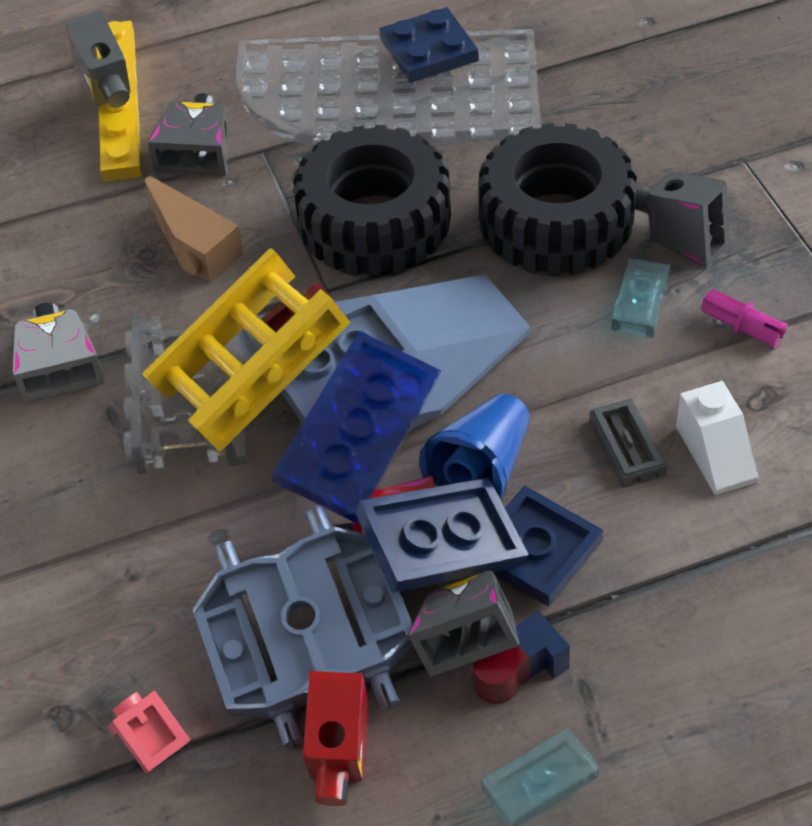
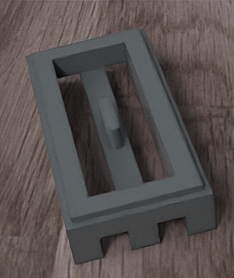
(638, 469)

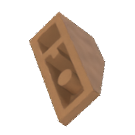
(198, 236)

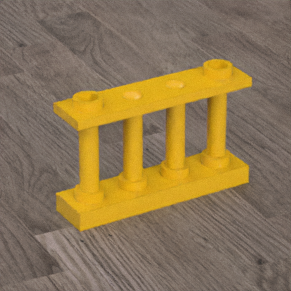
(268, 370)

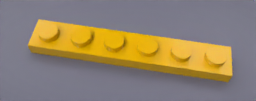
(120, 125)

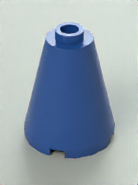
(478, 444)

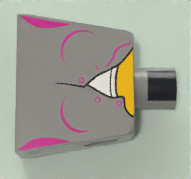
(53, 354)

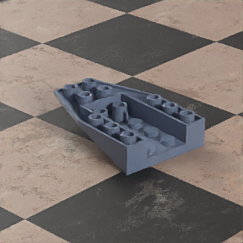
(449, 324)

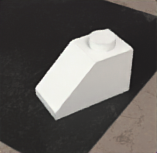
(717, 437)

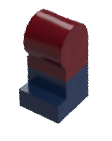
(538, 649)

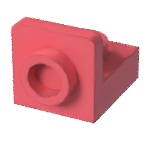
(148, 729)

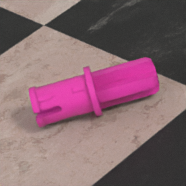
(744, 318)

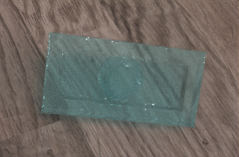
(640, 298)
(540, 778)

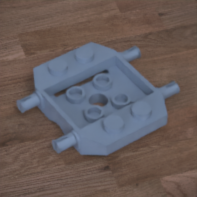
(275, 590)

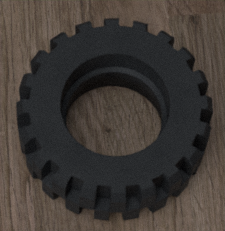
(557, 234)
(373, 235)

